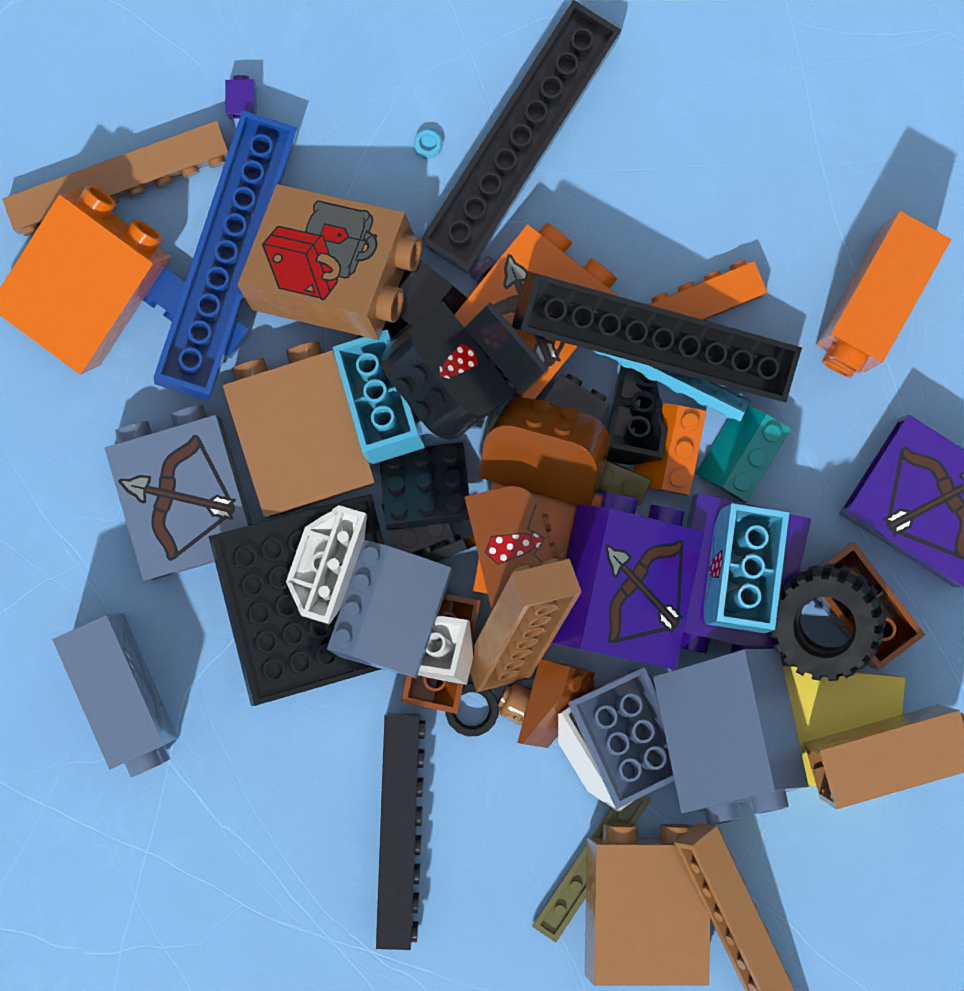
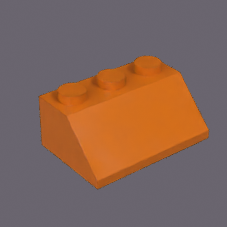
(677, 468)

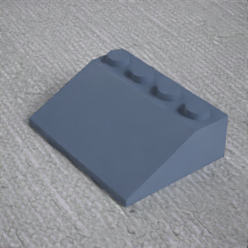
(389, 609)
(625, 736)

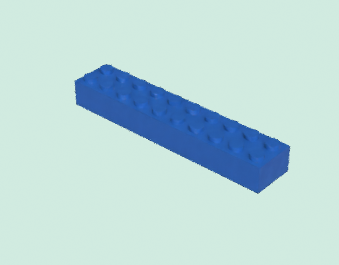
(211, 292)

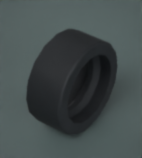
(486, 725)

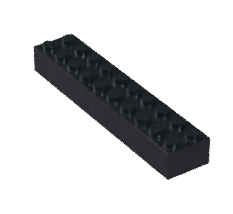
(521, 137)
(655, 337)

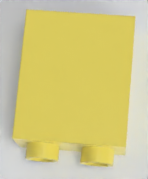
(840, 705)

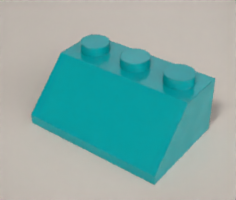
(743, 453)

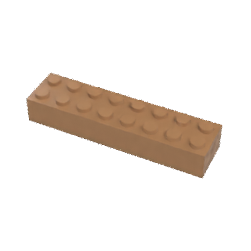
(523, 623)

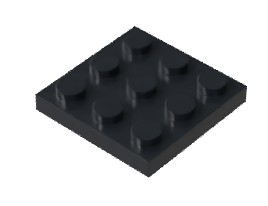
(425, 487)

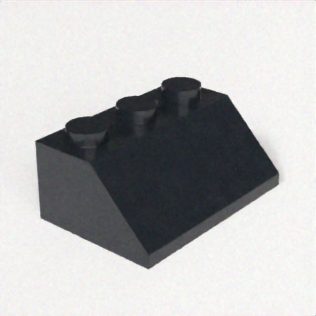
(506, 349)

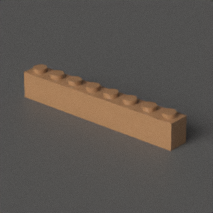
(124, 174)
(732, 909)

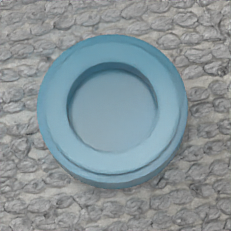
(428, 143)

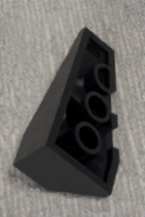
(636, 420)

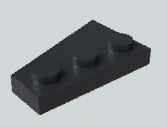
(453, 546)

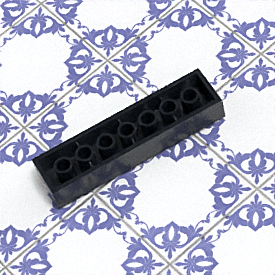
(398, 831)

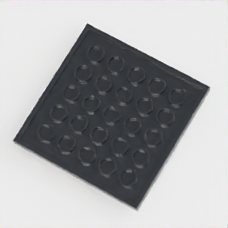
(274, 643)

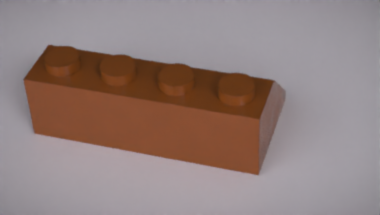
(438, 693)

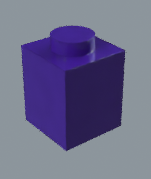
(239, 96)

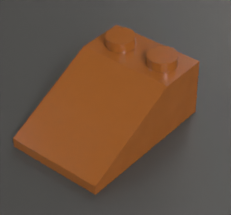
(551, 691)

